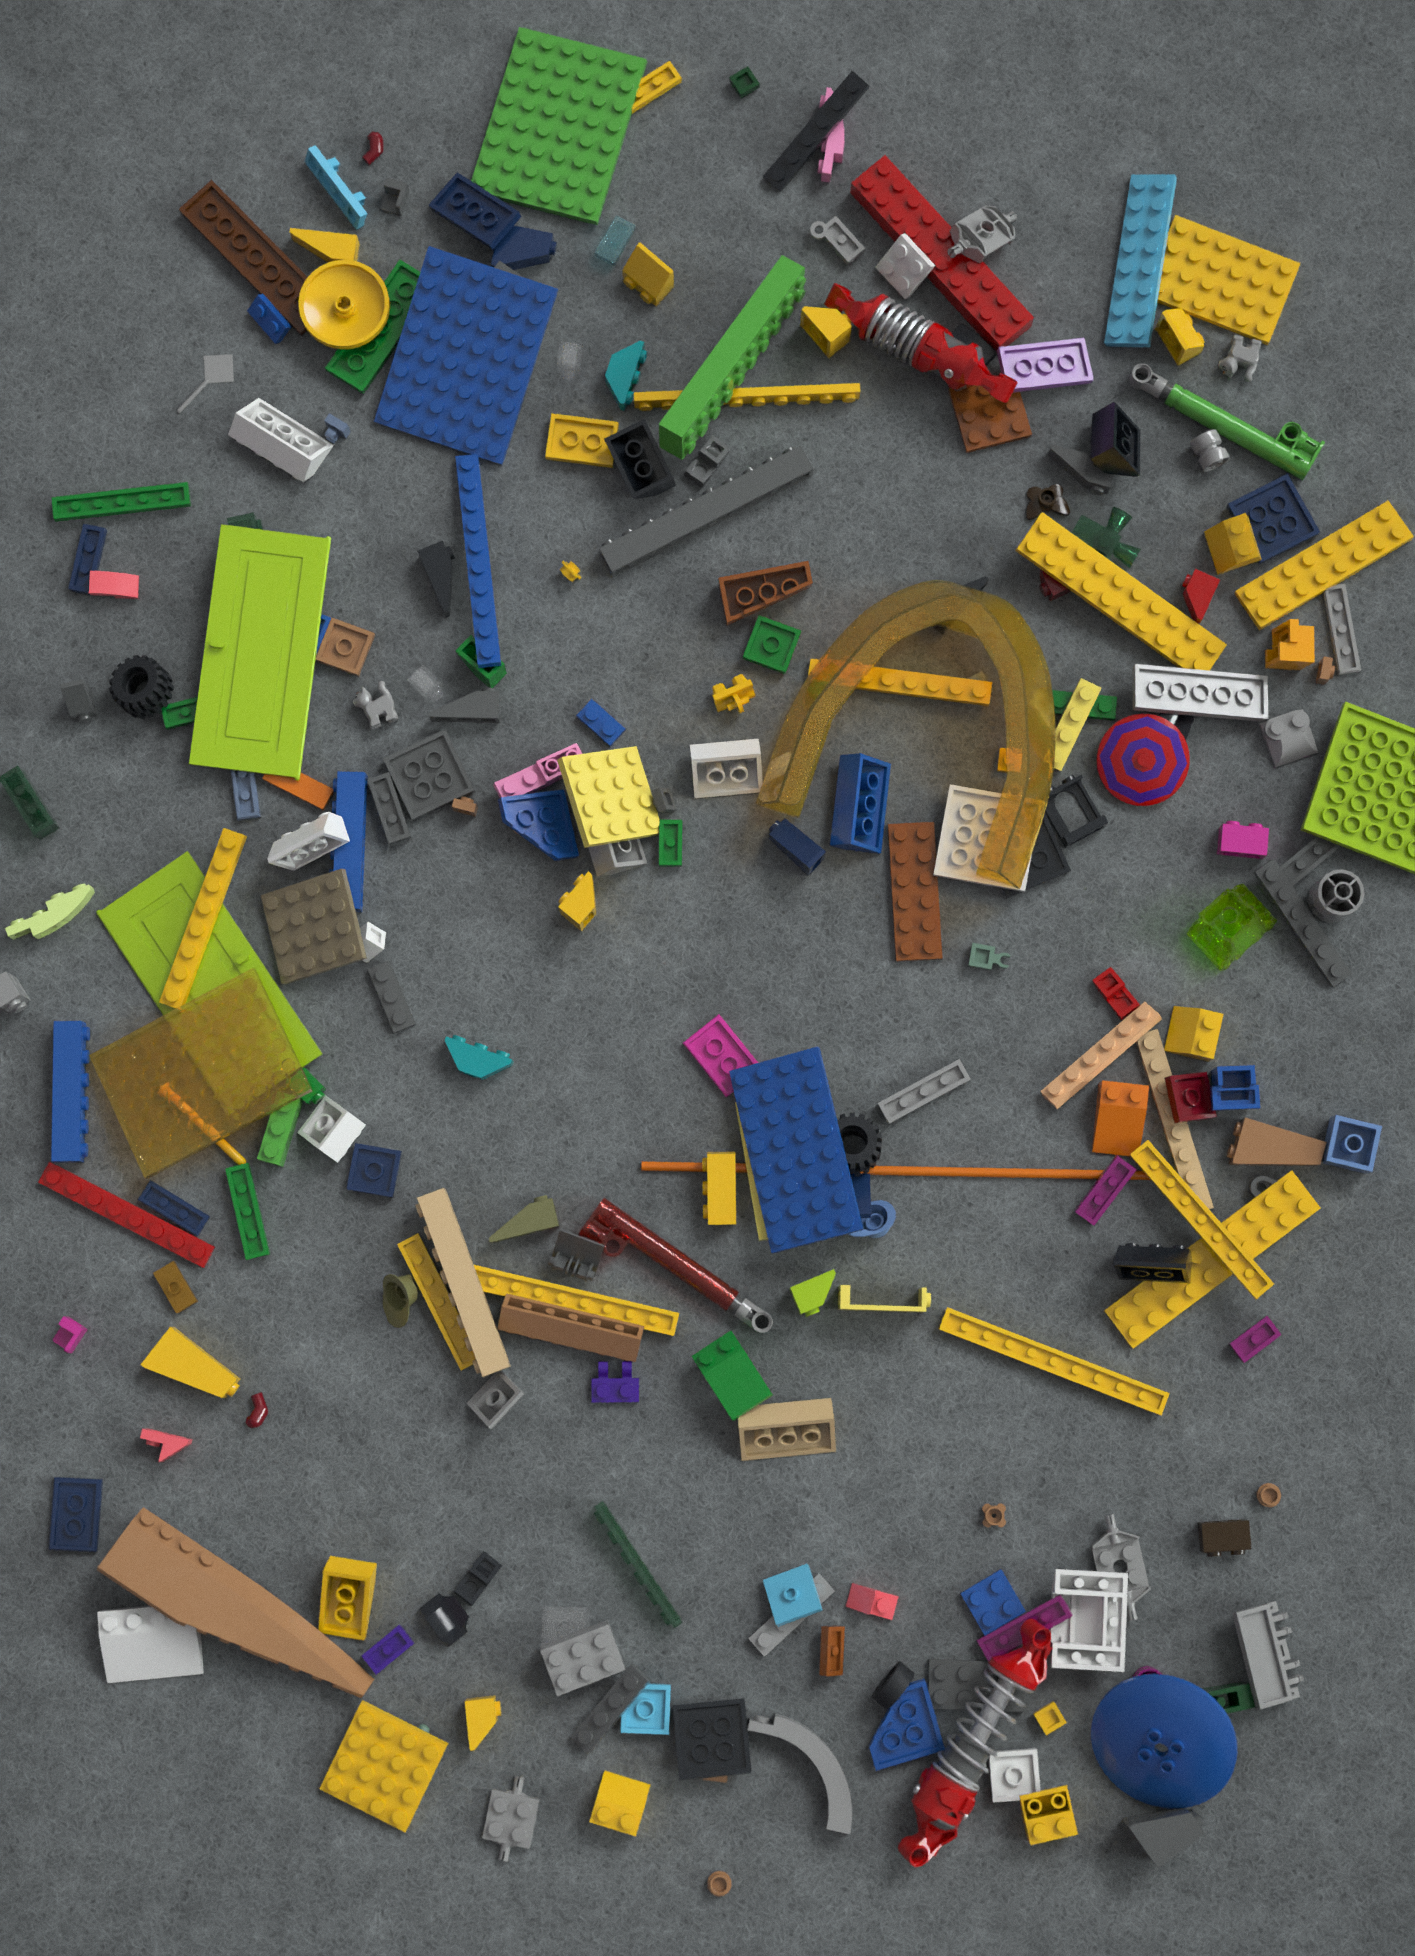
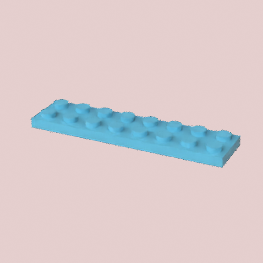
(1140, 260)

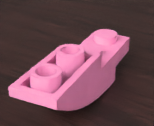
(832, 146)
(536, 777)

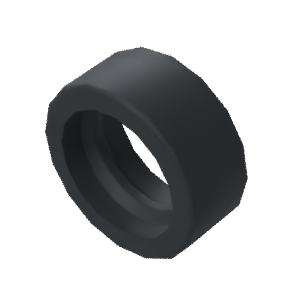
(893, 1685)

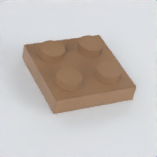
(345, 647)

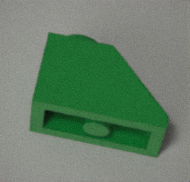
(490, 675)

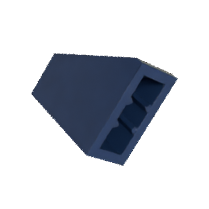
(524, 248)
(796, 846)

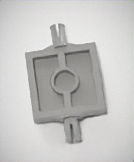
(511, 1818)

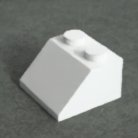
(331, 1128)

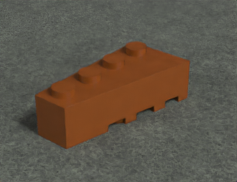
(756, 590)

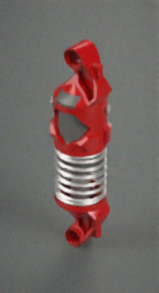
(922, 343)

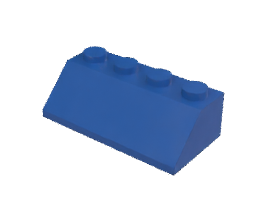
(860, 803)

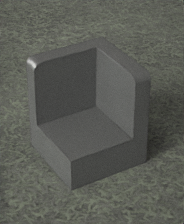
(395, 196)

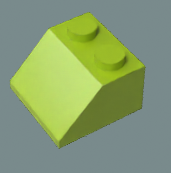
(812, 1293)

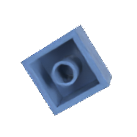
(1351, 1144)

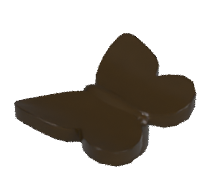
(1047, 500)

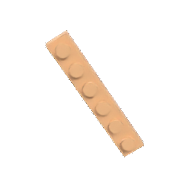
(1101, 1055)

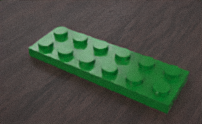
(362, 364)

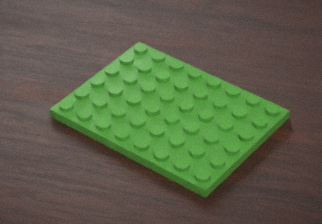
(558, 125)

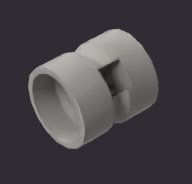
(1209, 449)

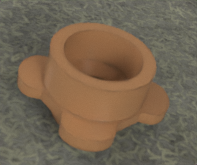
(998, 1510)

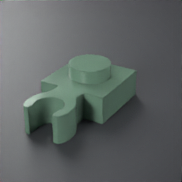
(983, 957)

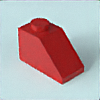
(1198, 593)

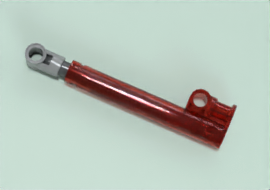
(615, 1224)

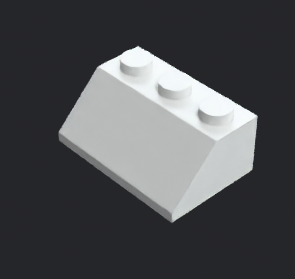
(726, 768)
(309, 842)

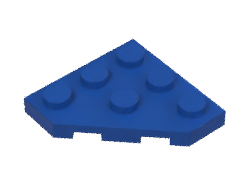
(543, 821)
(907, 1729)

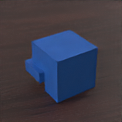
(1234, 1088)

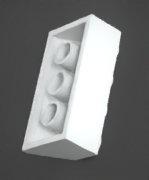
(279, 439)

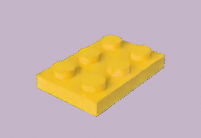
(580, 440)

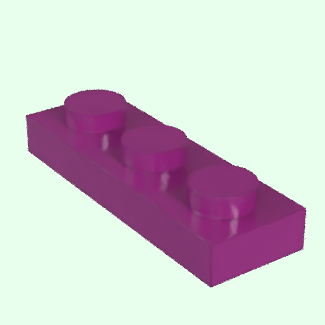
(1105, 1190)

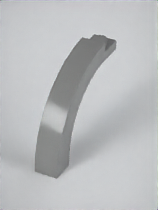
(838, 1794)

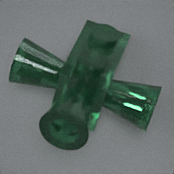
(1106, 539)

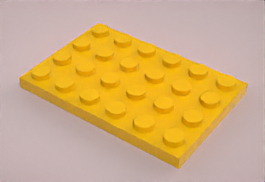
(1224, 280)

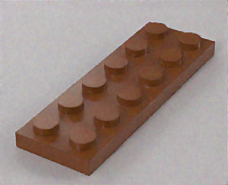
(914, 891)

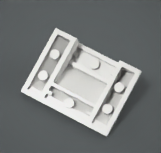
(1097, 1630)

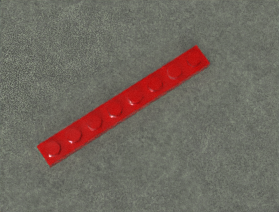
(126, 1214)

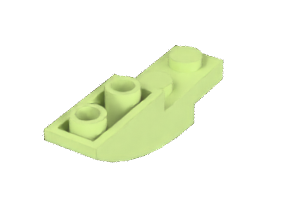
(60, 911)

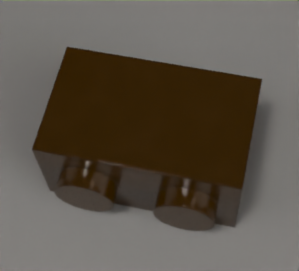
(1224, 1536)

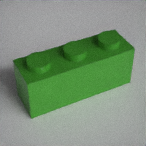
(279, 1133)

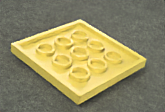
(609, 796)

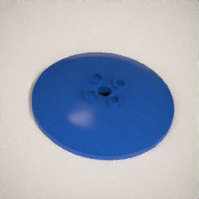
(1171, 1713)

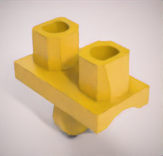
(734, 696)

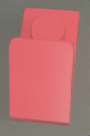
(171, 1443)
(871, 1601)

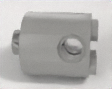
(1336, 896)

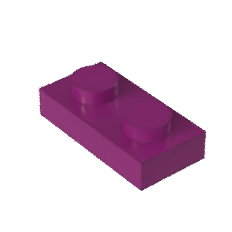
(1254, 1339)

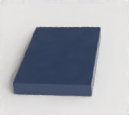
(75, 1514)

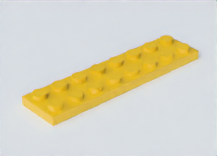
(1323, 565)

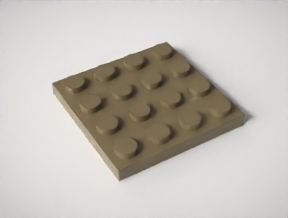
(313, 926)

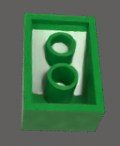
(732, 1375)

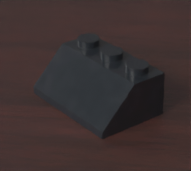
(1115, 442)
(640, 461)
(1153, 1263)

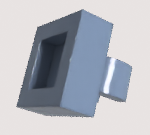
(335, 428)

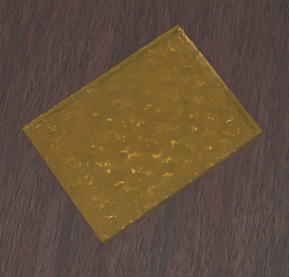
(200, 1073)

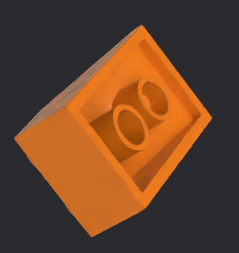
(1119, 1117)

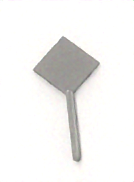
(217, 370)

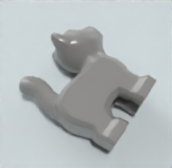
(1243, 356)
(378, 708)

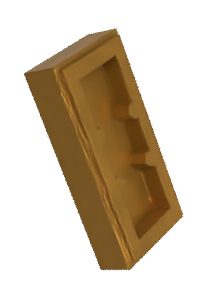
(175, 1287)

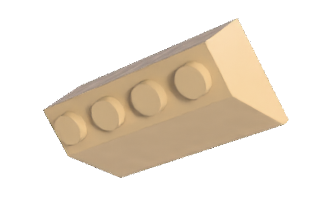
(787, 1429)

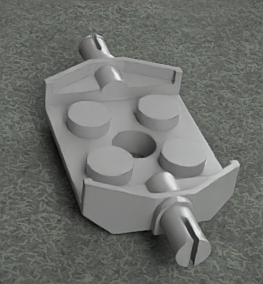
(975, 241)
(1123, 1546)

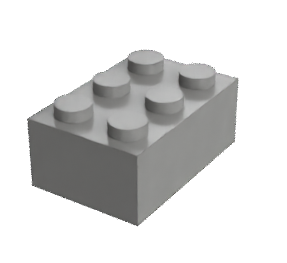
(582, 1657)

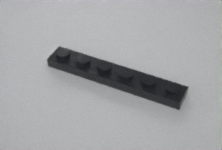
(816, 131)

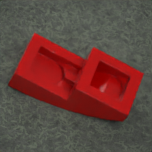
(1115, 993)

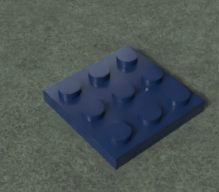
(1276, 517)

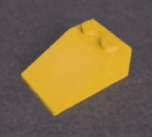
(346, 1597)

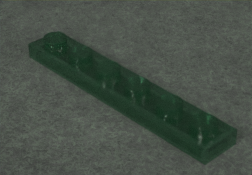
(642, 1573)

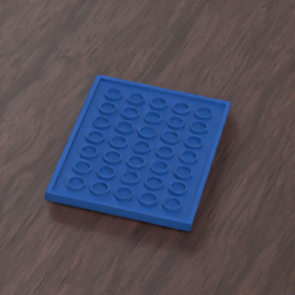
(466, 355)

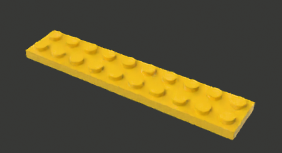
(1119, 595)
(1253, 1226)

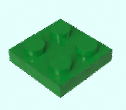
(772, 644)

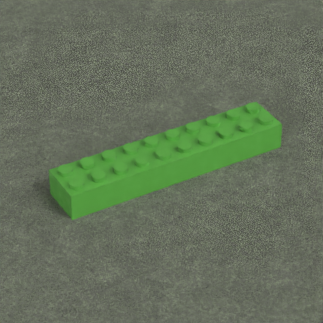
(732, 358)

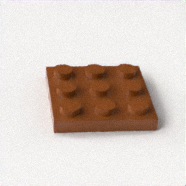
(988, 421)

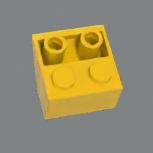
(579, 904)
(1047, 1815)

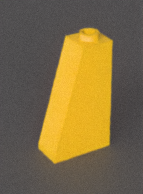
(188, 1363)

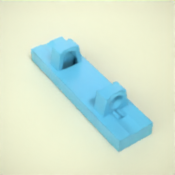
(326, 173)

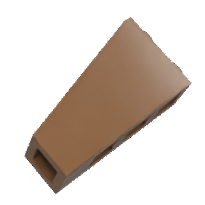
(1271, 1146)

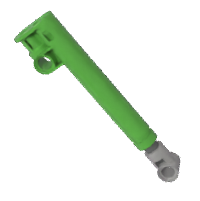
(1288, 454)

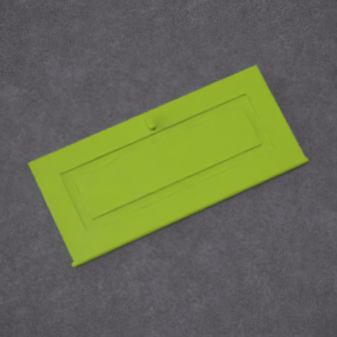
(260, 651)
(149, 931)

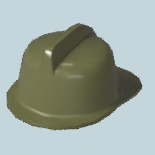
(398, 1297)

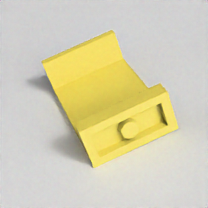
(924, 1302)

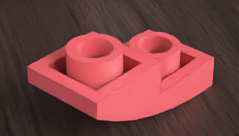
(114, 584)

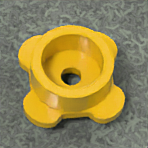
(570, 571)

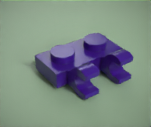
(615, 1389)

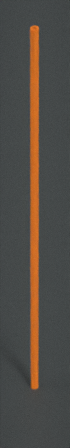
(923, 1171)

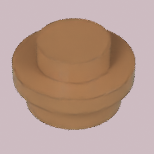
(1268, 1495)
(719, 1883)

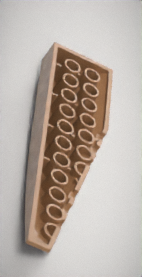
(219, 1600)

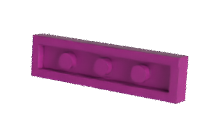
(1009, 1635)

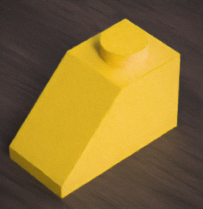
(481, 1717)

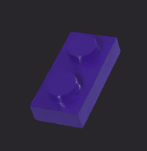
(387, 1649)

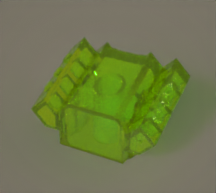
(1230, 926)

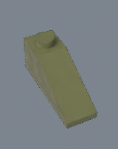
(531, 1219)

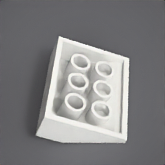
(147, 1645)

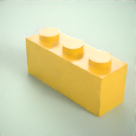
(720, 1188)

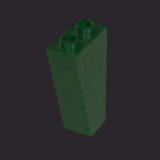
(1232, 1696)

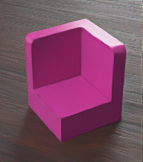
(69, 1334)

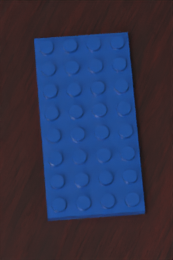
(795, 1150)

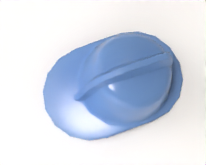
(881, 1220)

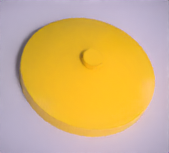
(344, 304)

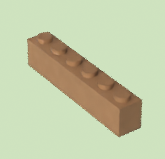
(570, 1327)

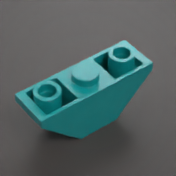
(624, 372)
(476, 1059)

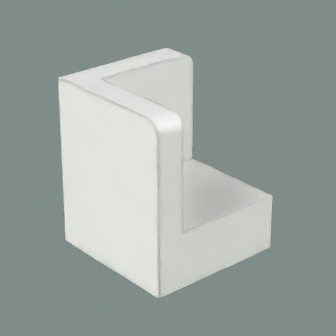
(373, 940)

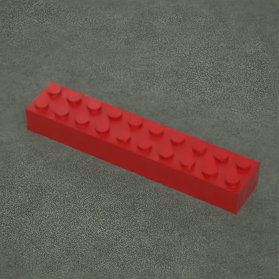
(962, 281)

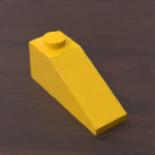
(327, 245)

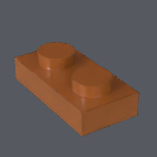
(832, 1650)

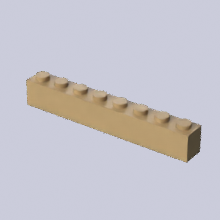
(463, 1281)

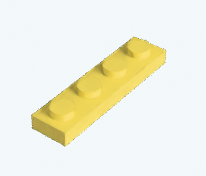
(1074, 719)

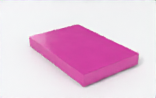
(719, 1052)

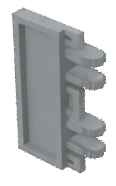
(1265, 1655)

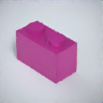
(1243, 840)

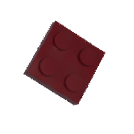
(1190, 1097)

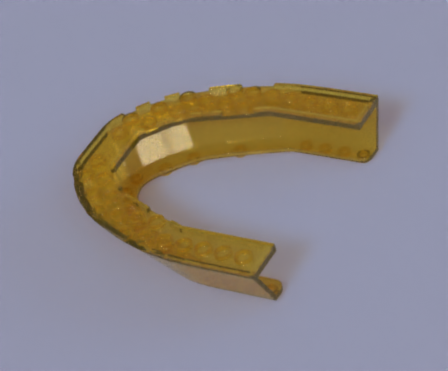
(1025, 699)

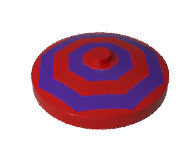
(1143, 759)

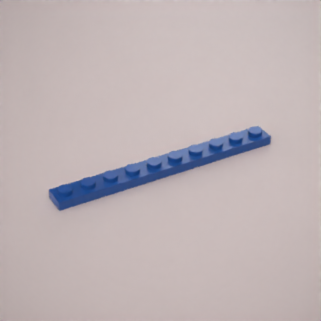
(478, 561)

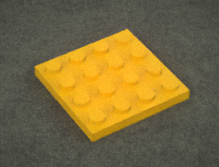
(383, 1766)

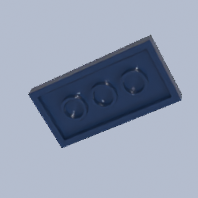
(474, 210)

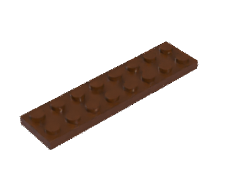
(247, 250)

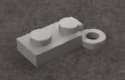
(839, 239)

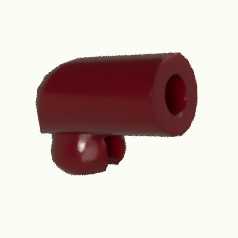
(259, 1413)

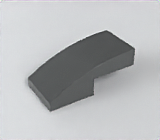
(707, 461)

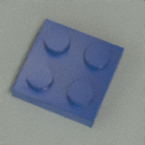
(992, 1602)

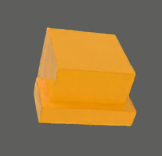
(1291, 646)

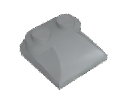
(1288, 737)

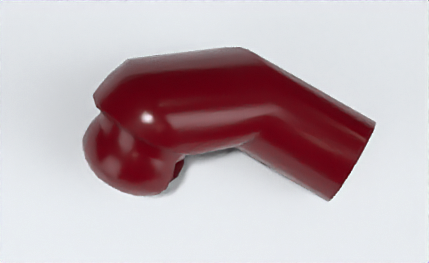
(376, 147)

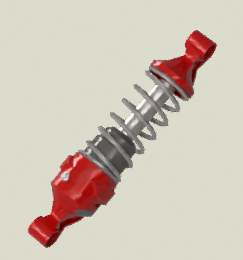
(951, 1783)

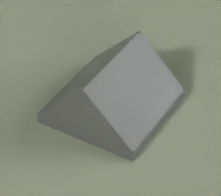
(495, 1399)

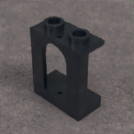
(1077, 788)

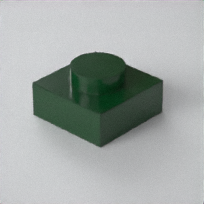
(744, 82)

